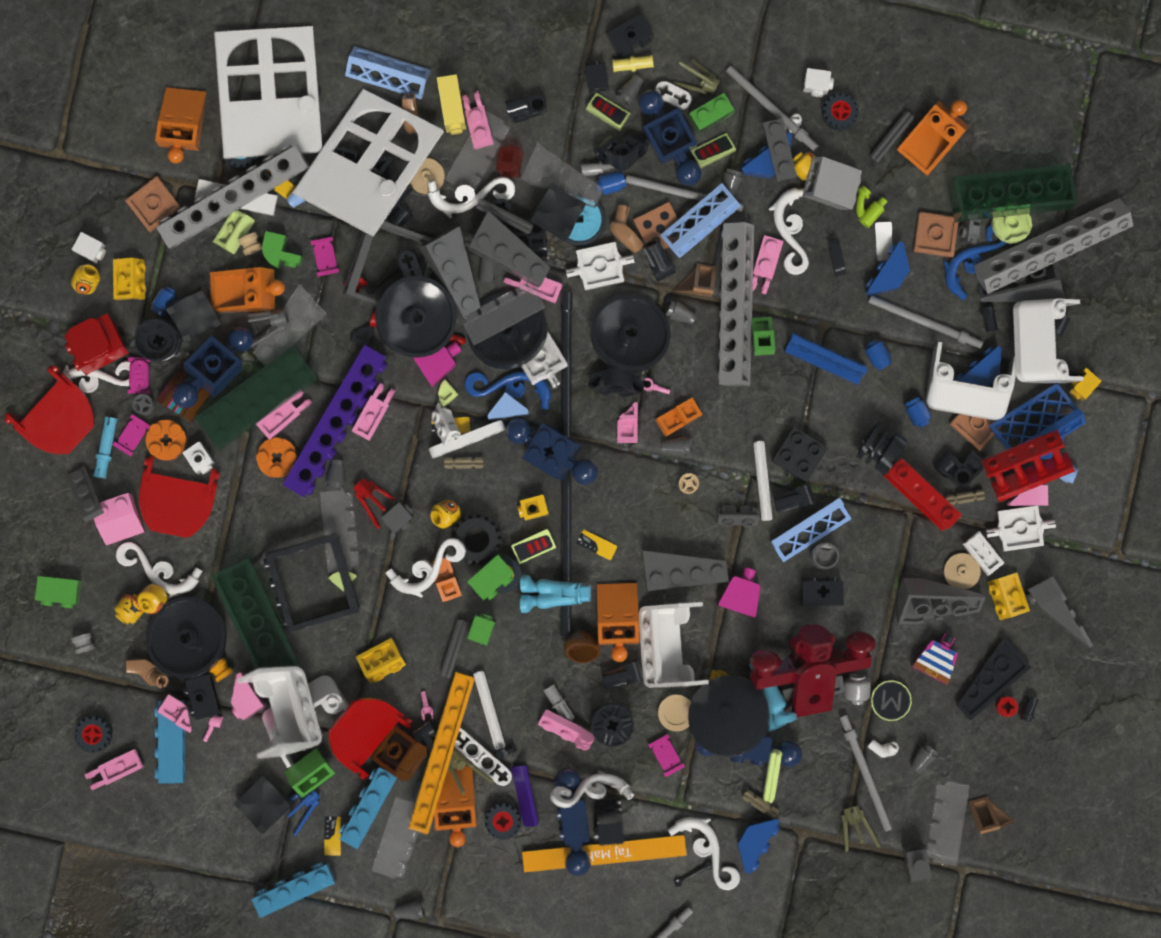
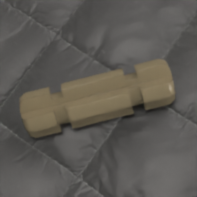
(463, 463)
(965, 497)
(760, 804)

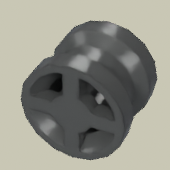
(139, 404)

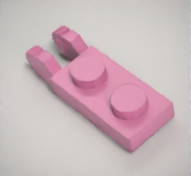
(478, 122)
(767, 261)
(548, 290)
(372, 413)
(282, 417)
(566, 729)
(116, 768)

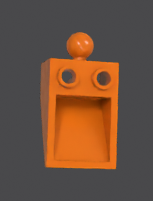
(183, 118)
(932, 138)
(244, 290)
(618, 613)
(455, 805)

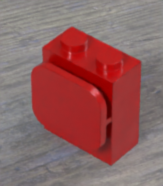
(95, 344)

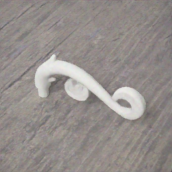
(464, 189)
(787, 232)
(92, 385)
(431, 570)
(153, 574)
(594, 792)
(701, 824)

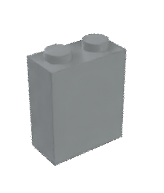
(832, 183)

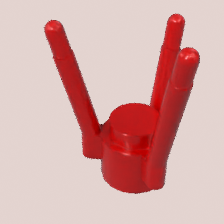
(365, 490)

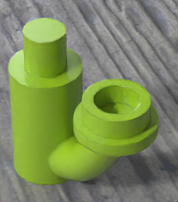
(869, 216)

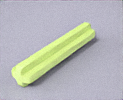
(772, 775)

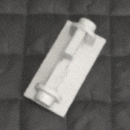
(445, 424)

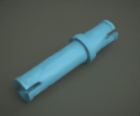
(103, 456)

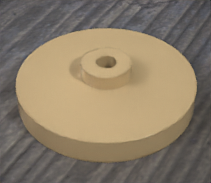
(428, 171)
(961, 571)
(674, 712)

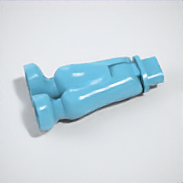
(551, 593)
(777, 703)

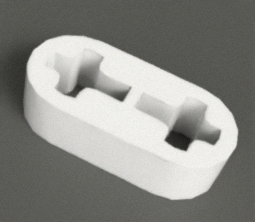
(675, 91)

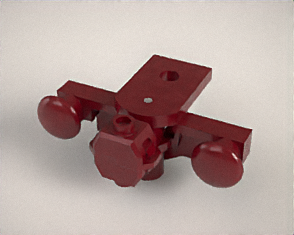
(812, 666)

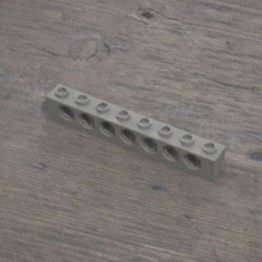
(173, 237)
(1053, 245)
(742, 313)

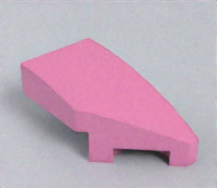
(628, 425)
(1034, 497)
(175, 711)

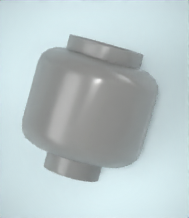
(857, 688)

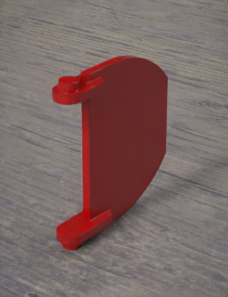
(58, 419)
(175, 504)
(362, 730)

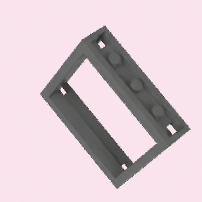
(361, 254)

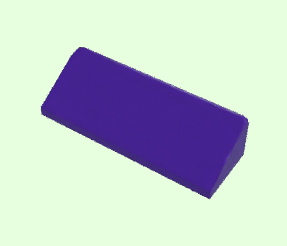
(525, 796)

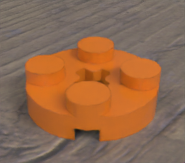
(174, 448)
(264, 457)

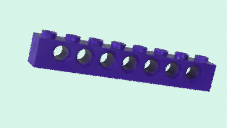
(314, 444)

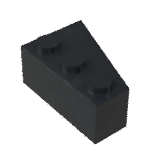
(610, 823)

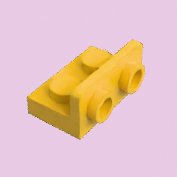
(129, 279)
(1008, 596)
(380, 661)

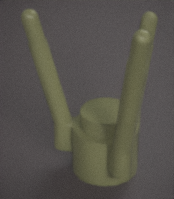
(709, 80)
(458, 762)
(853, 816)

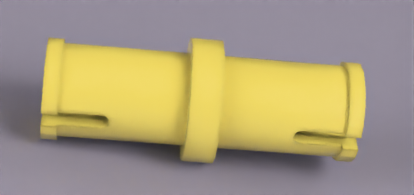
(633, 63)

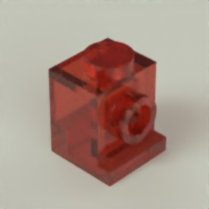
(505, 156)

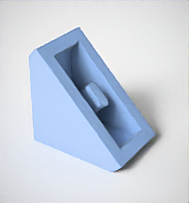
(507, 408)

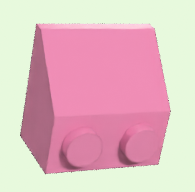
(119, 519)
(245, 699)

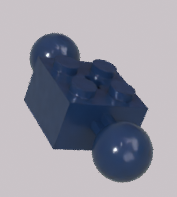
(651, 103)
(212, 354)
(564, 449)
(790, 753)
(574, 824)

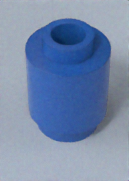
(611, 182)
(161, 299)
(878, 355)
(918, 412)

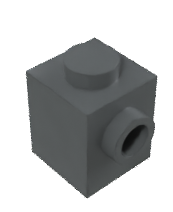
(398, 518)

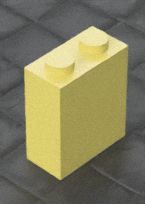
(451, 104)

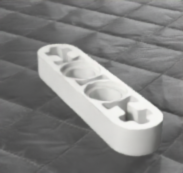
(467, 439)
(481, 754)

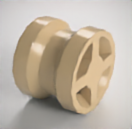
(250, 243)
(690, 481)

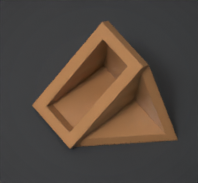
(698, 281)
(988, 816)

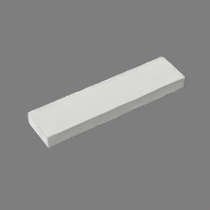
(264, 204)

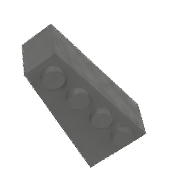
(507, 251)
(451, 268)
(678, 571)

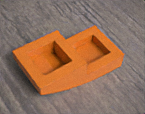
(678, 417)
(446, 581)

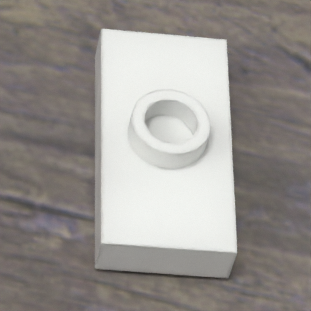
(983, 553)

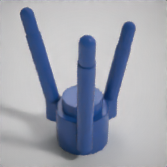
(309, 799)

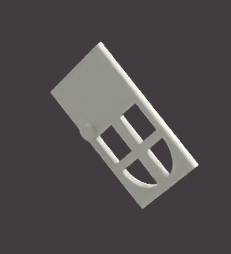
(268, 124)
(351, 188)

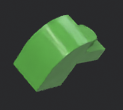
(273, 251)
(762, 336)

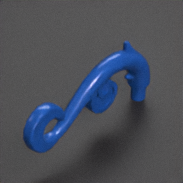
(951, 268)
(508, 380)

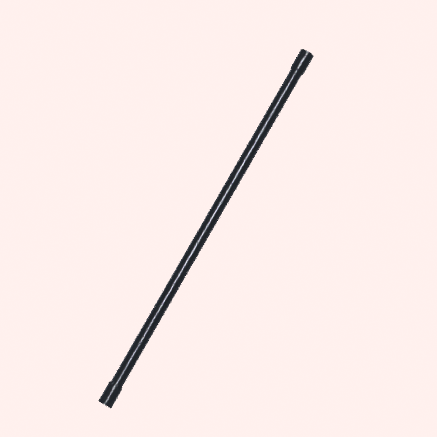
(566, 619)

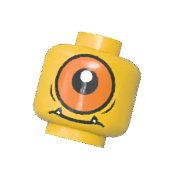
(85, 279)
(445, 514)

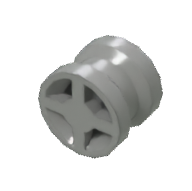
(82, 643)

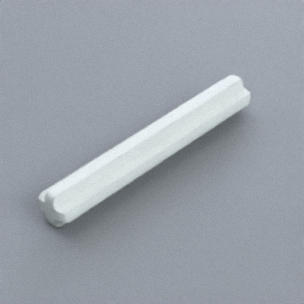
(762, 480)
(489, 710)

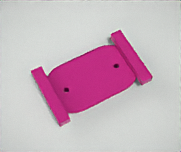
(325, 256)
(138, 376)
(131, 435)
(666, 755)

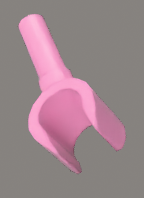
(655, 387)
(426, 709)
(215, 721)

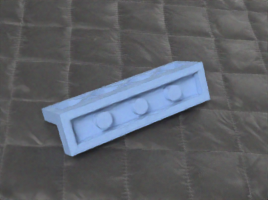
(388, 66)
(704, 226)
(807, 523)

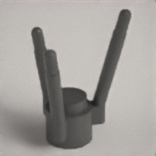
(277, 318)

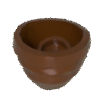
(581, 647)

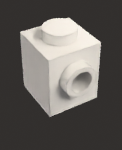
(817, 82)
(89, 248)
(199, 458)

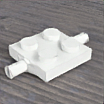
(600, 266)
(545, 364)
(1020, 528)

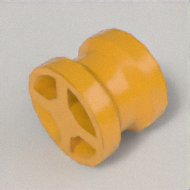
(221, 670)

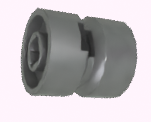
(824, 556)

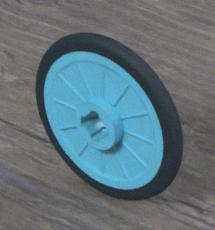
(591, 228)

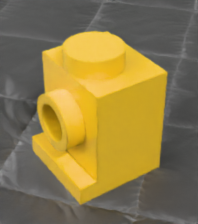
(1084, 388)
(541, 508)

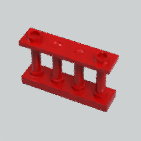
(1032, 476)
(922, 495)

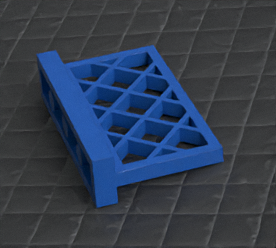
(825, 359)
(1065, 425)

